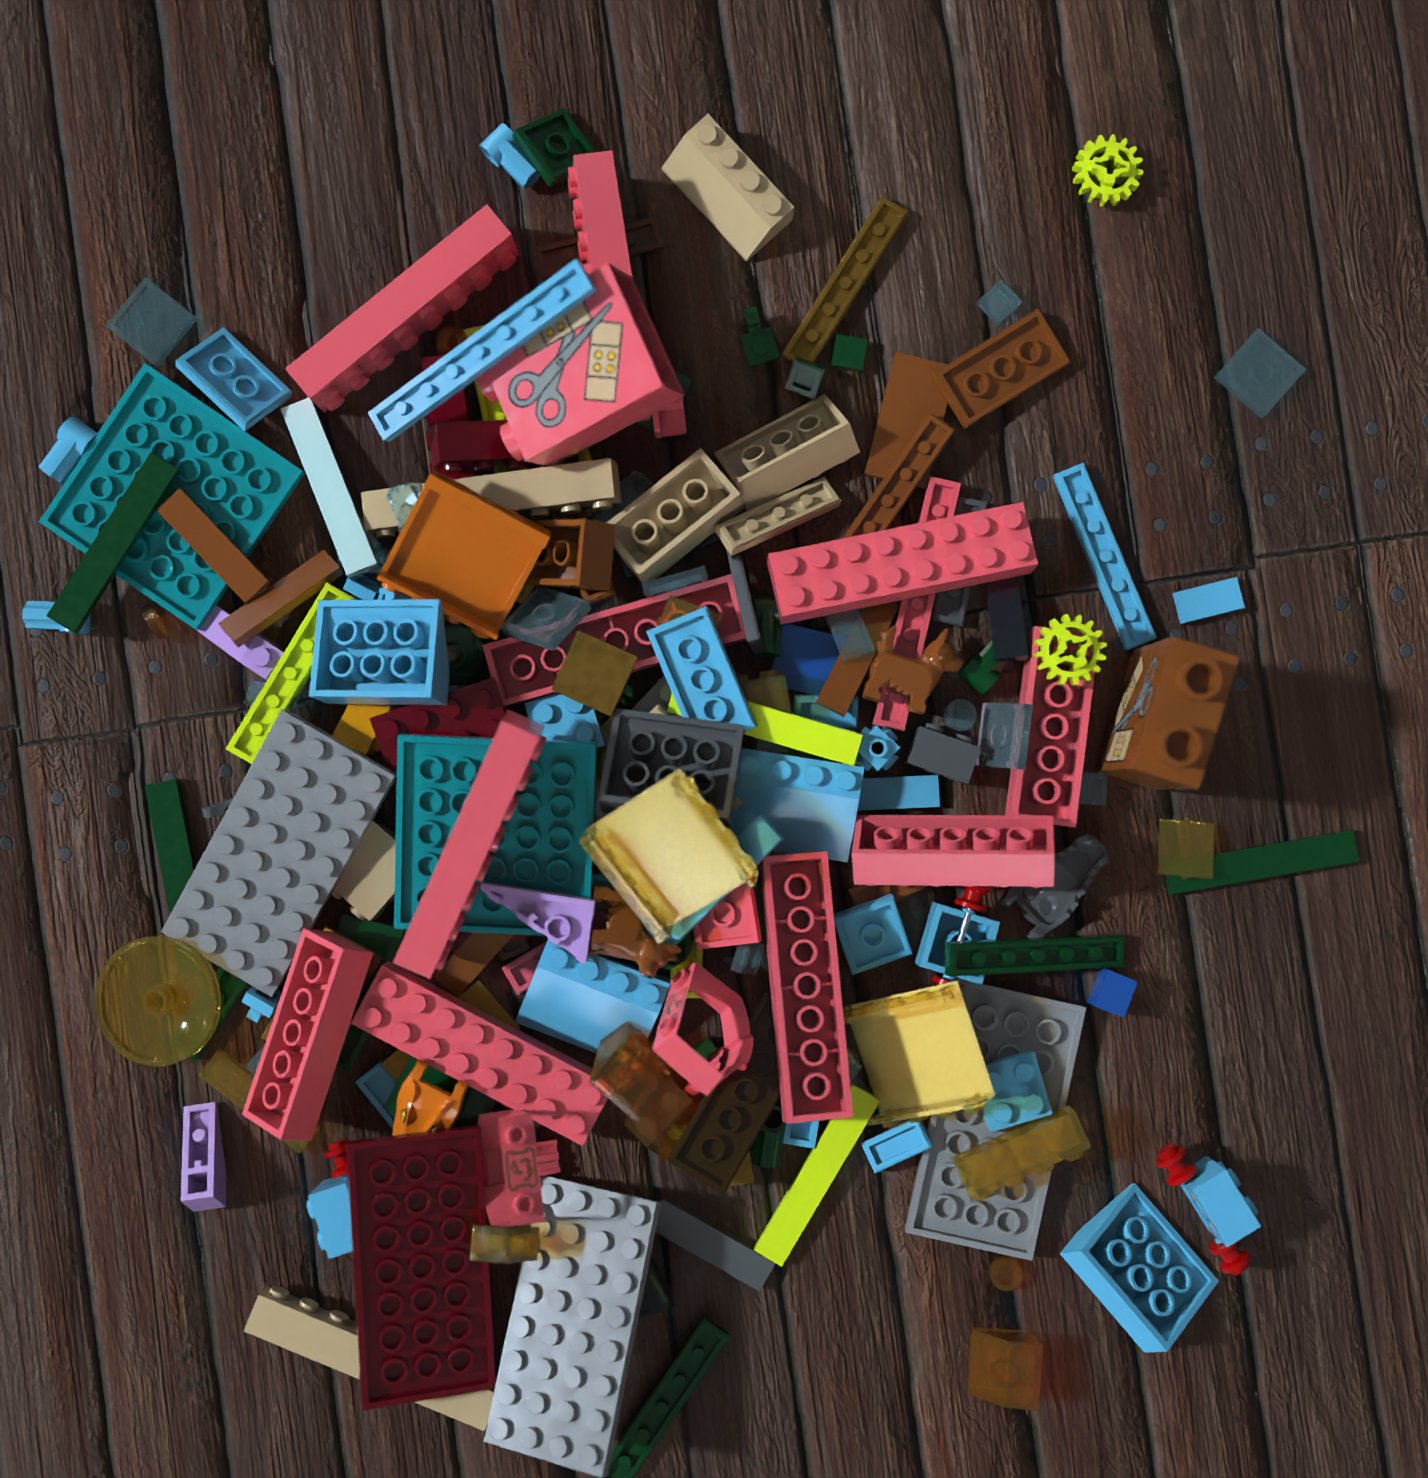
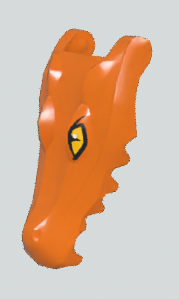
(426, 1106)

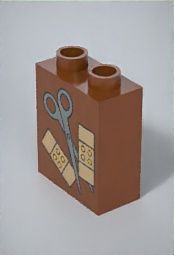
(1167, 714)

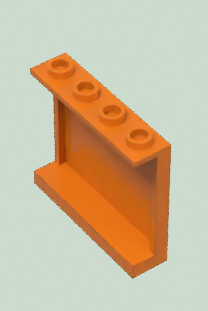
(464, 554)

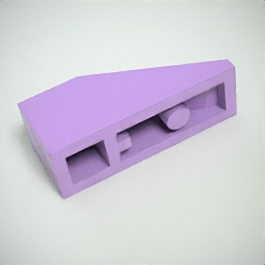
(256, 654)
(202, 1159)

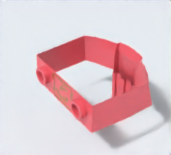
(705, 1073)
(514, 1167)

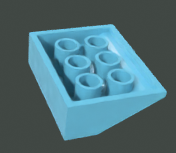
(380, 652)
(802, 799)
(590, 999)
(1140, 1269)

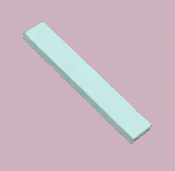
(329, 488)

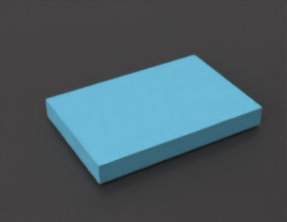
(233, 378)

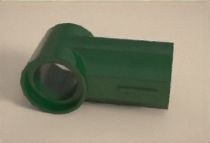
(770, 626)
(982, 670)
(769, 1143)

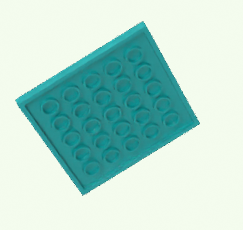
(221, 469)
(539, 841)

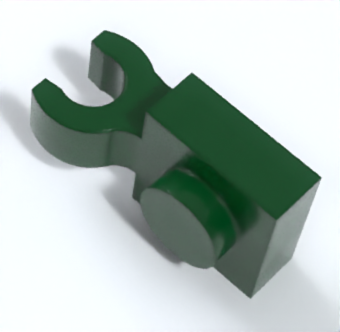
(758, 343)

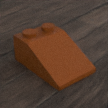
(575, 555)

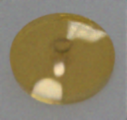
(157, 1000)

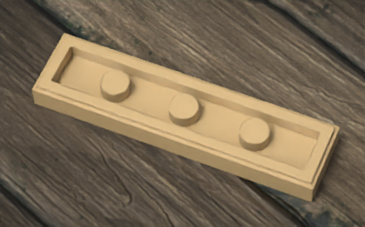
(777, 516)

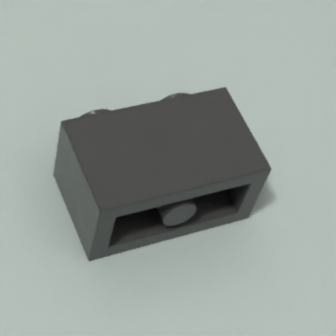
(943, 754)

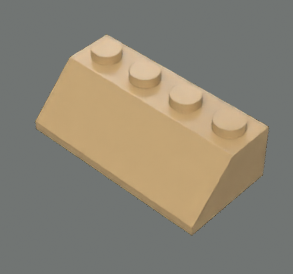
(728, 188)
(788, 452)
(674, 516)

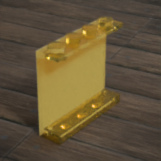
(668, 853)
(920, 1054)

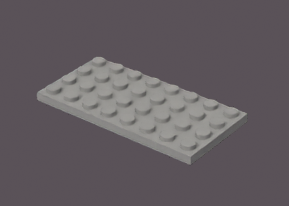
(279, 851)
(1010, 1220)
(574, 1327)

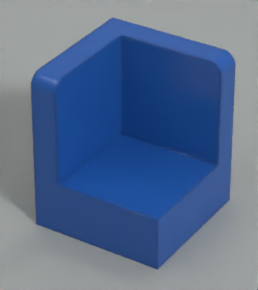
(1112, 992)

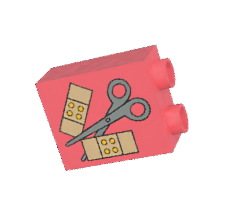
(583, 375)

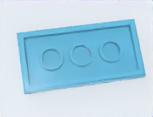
(700, 670)

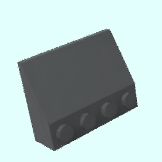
(654, 745)

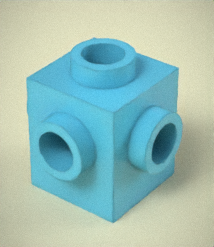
(867, 758)

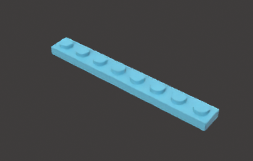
(483, 350)

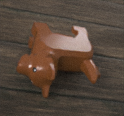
(909, 675)
(625, 937)

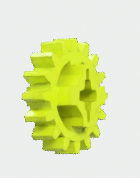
(1120, 165)
(1062, 639)

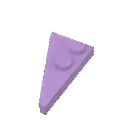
(561, 917)

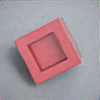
(670, 420)

